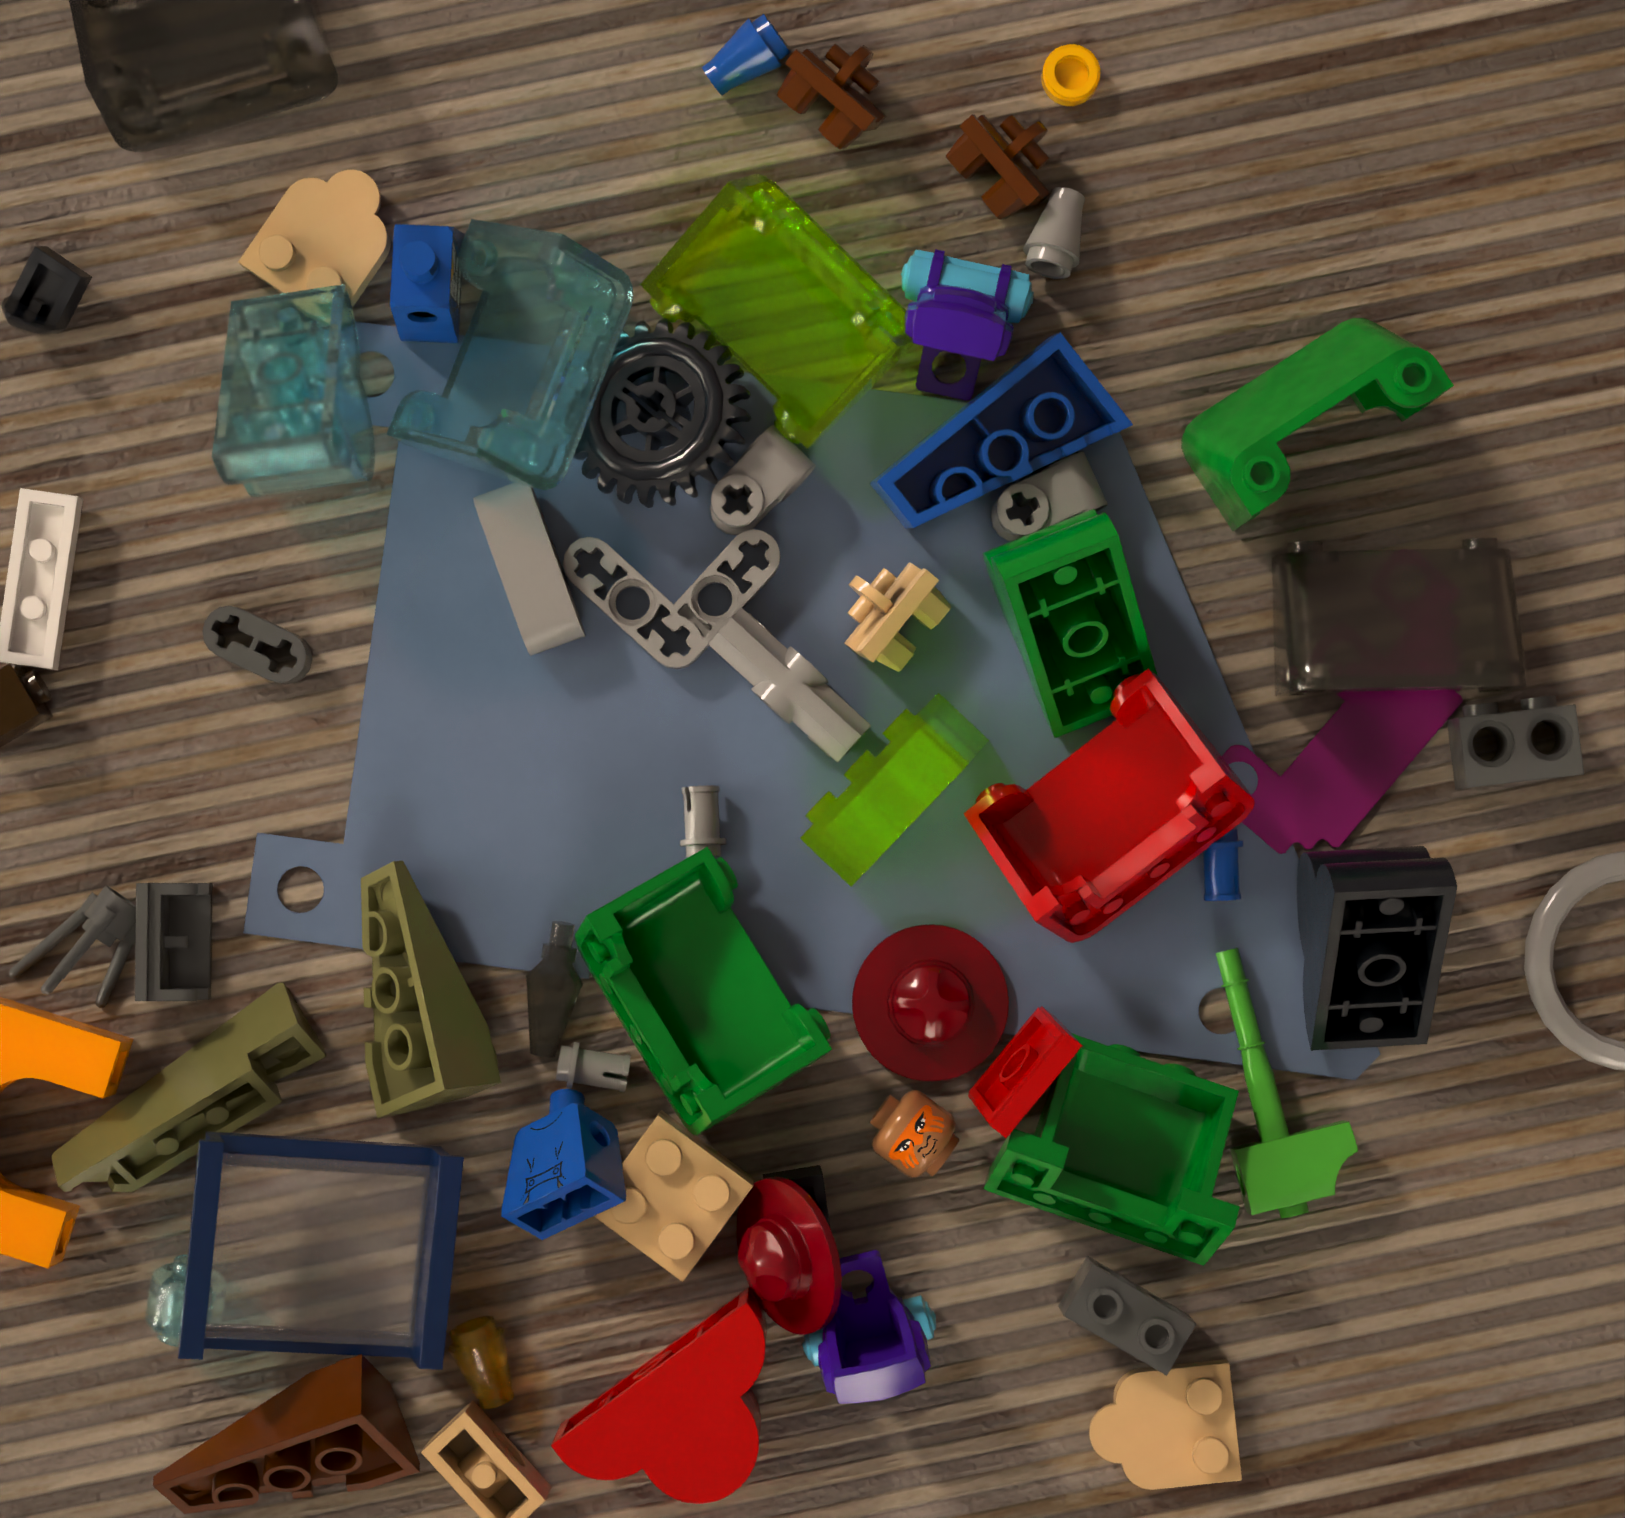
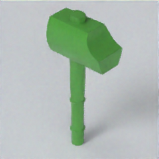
(1282, 1167)

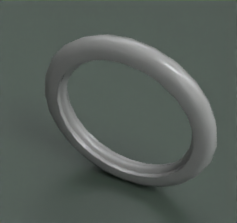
(1540, 957)

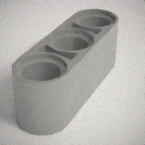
(529, 567)

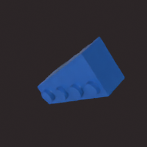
(1013, 427)

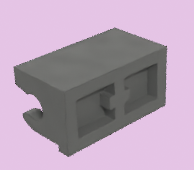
(173, 941)

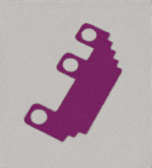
(1343, 766)

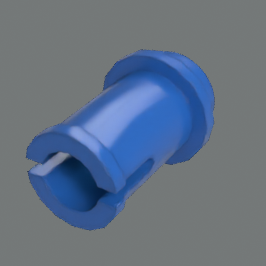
(1222, 868)

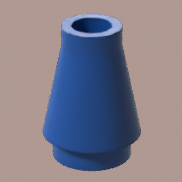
(746, 55)

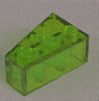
(892, 788)

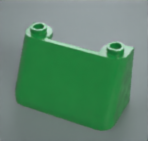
(1236, 439)
(697, 992)

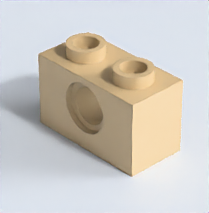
(486, 1466)

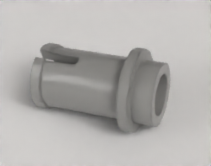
(702, 820)
(592, 1068)

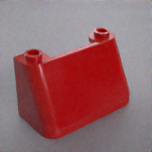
(1112, 814)

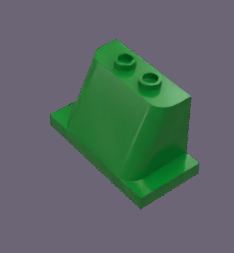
(1126, 1152)

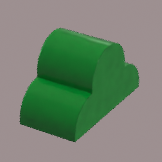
(1071, 616)

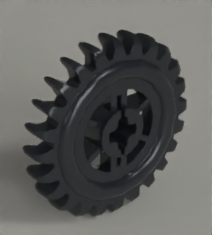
(688, 450)

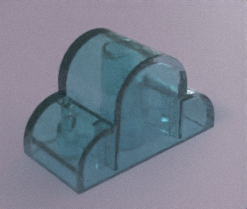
(293, 395)

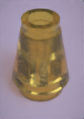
(483, 1360)

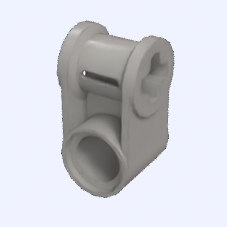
(764, 474)
(1053, 495)

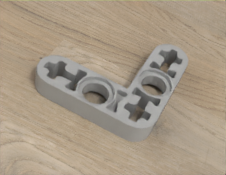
(686, 610)

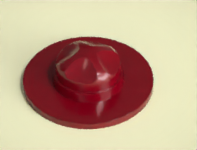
(930, 1002)
(789, 1255)

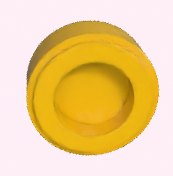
(1070, 75)

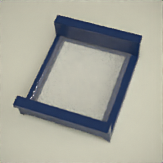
(320, 1247)

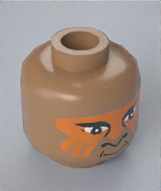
(914, 1134)

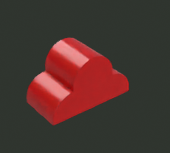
(681, 1412)

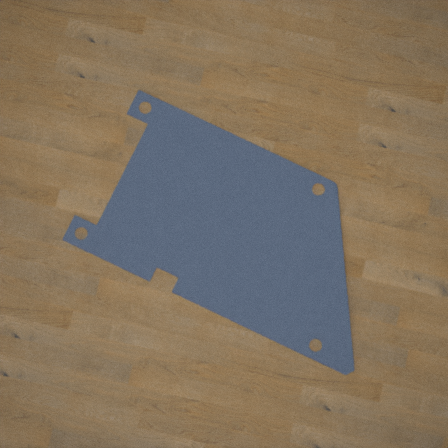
(560, 773)

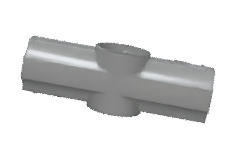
(789, 684)

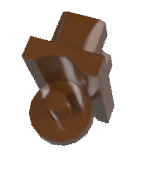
(813, 77)
(984, 144)

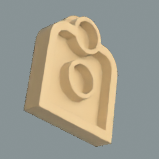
(322, 236)
(1171, 1426)

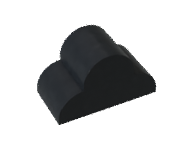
(1372, 944)

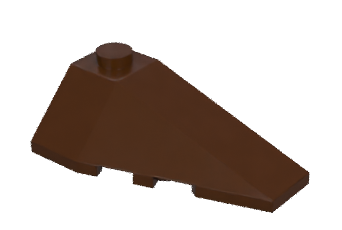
(316, 1432)

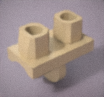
(885, 609)

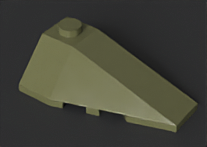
(426, 1022)

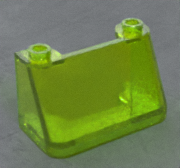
(782, 304)

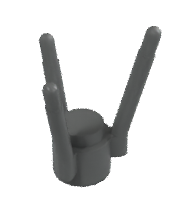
(107, 919)

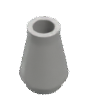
(1056, 237)

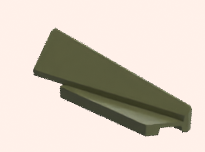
(208, 1088)

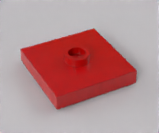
(1023, 1071)

